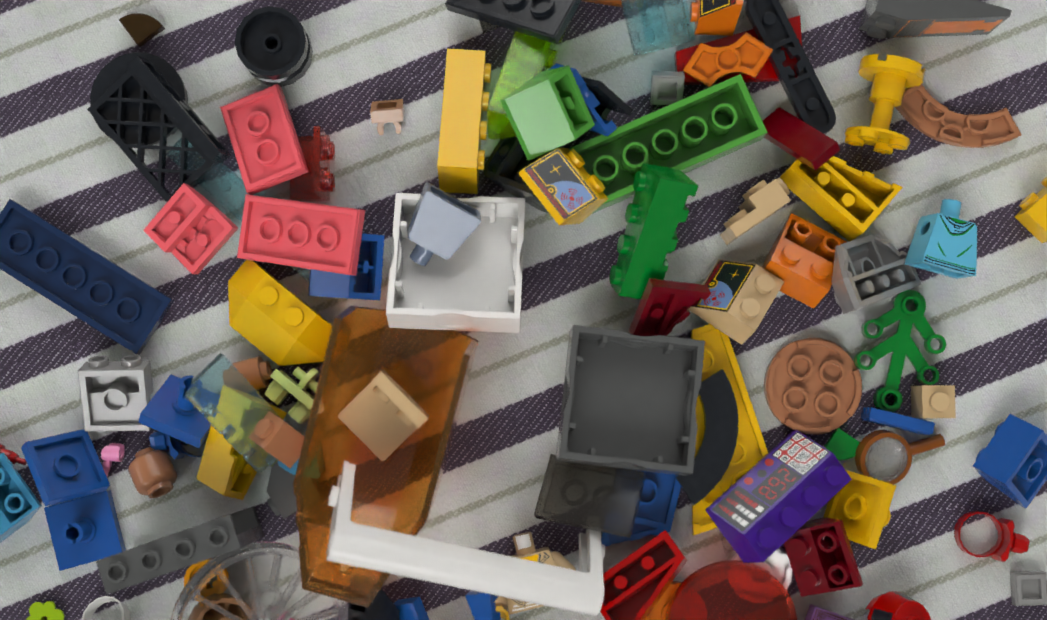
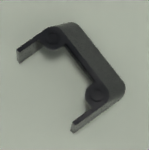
(510, 158)

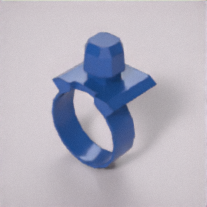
(161, 441)

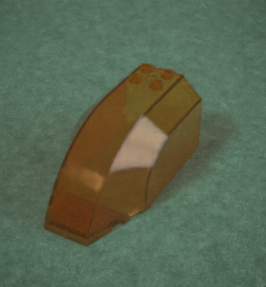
(386, 493)

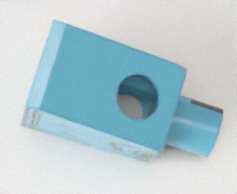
(945, 243)

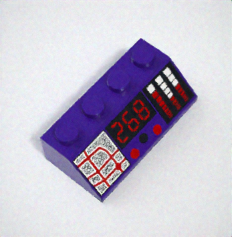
(777, 496)

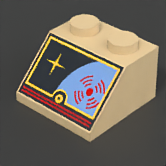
(737, 298)

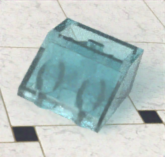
(657, 24)

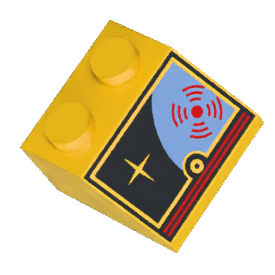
(564, 186)

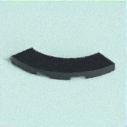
(718, 439)

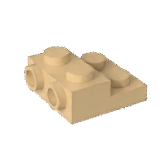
(759, 204)

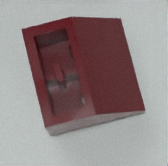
(822, 557)

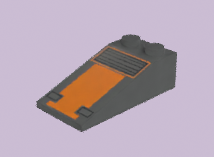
(930, 18)

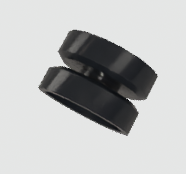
(259, 35)

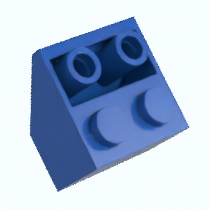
(364, 285)

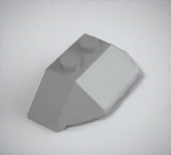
(869, 272)

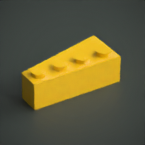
(462, 122)

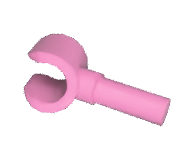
(110, 453)

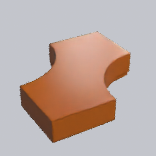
(742, 57)

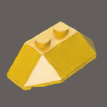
(275, 318)

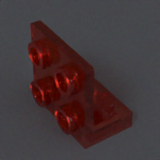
(319, 181)

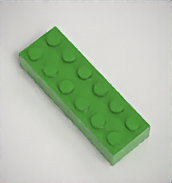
(675, 137)

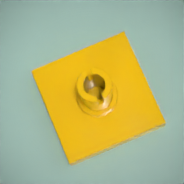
(862, 508)

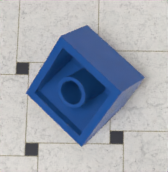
(1015, 460)

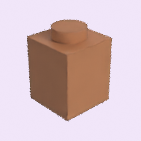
(278, 439)

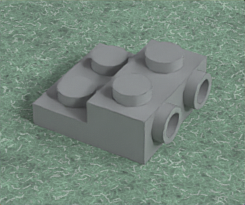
(115, 393)

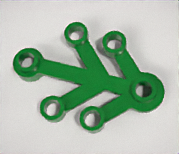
(901, 346)

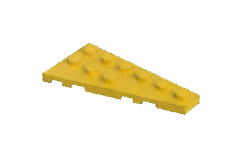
(750, 442)

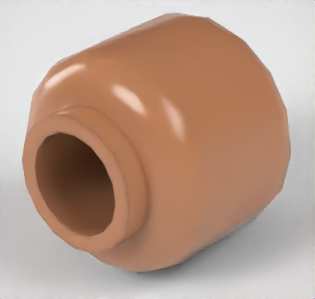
(152, 472)

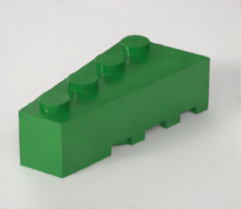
(650, 228)

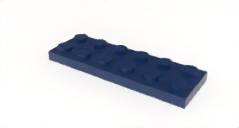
(79, 278)

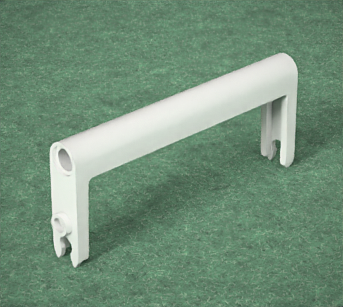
(464, 566)

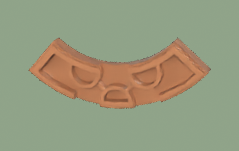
(954, 128)

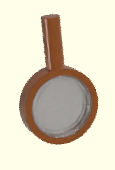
(889, 456)

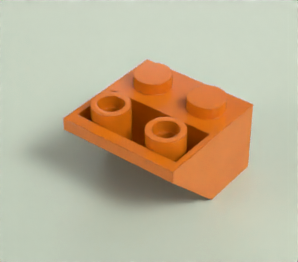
(803, 260)

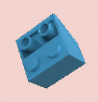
(16, 499)

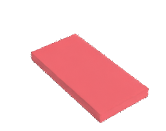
(301, 234)

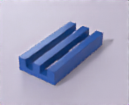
(897, 421)

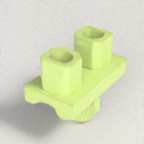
(284, 384)

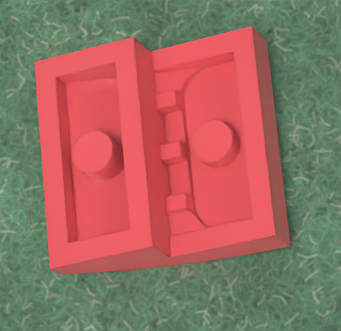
(190, 228)

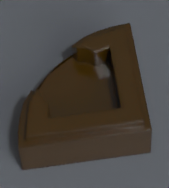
(141, 27)

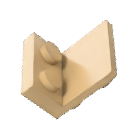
(383, 415)

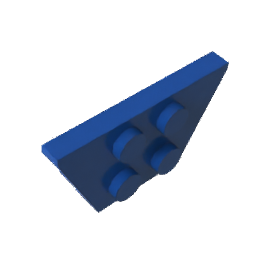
(654, 509)

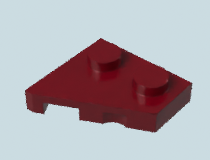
(664, 306)

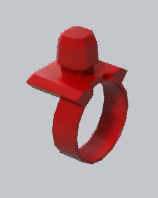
(1006, 542)

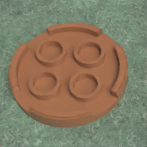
(812, 386)

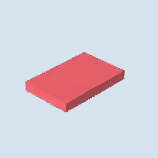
(264, 139)

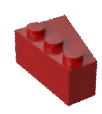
(641, 579)

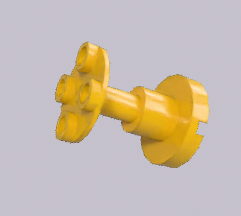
(888, 85)

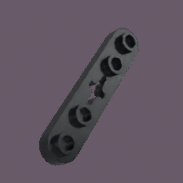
(804, 91)

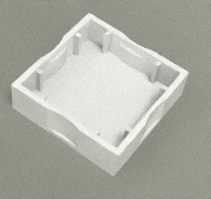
(471, 289)

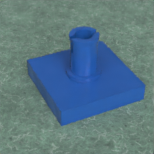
(174, 414)
(65, 467)
(84, 530)

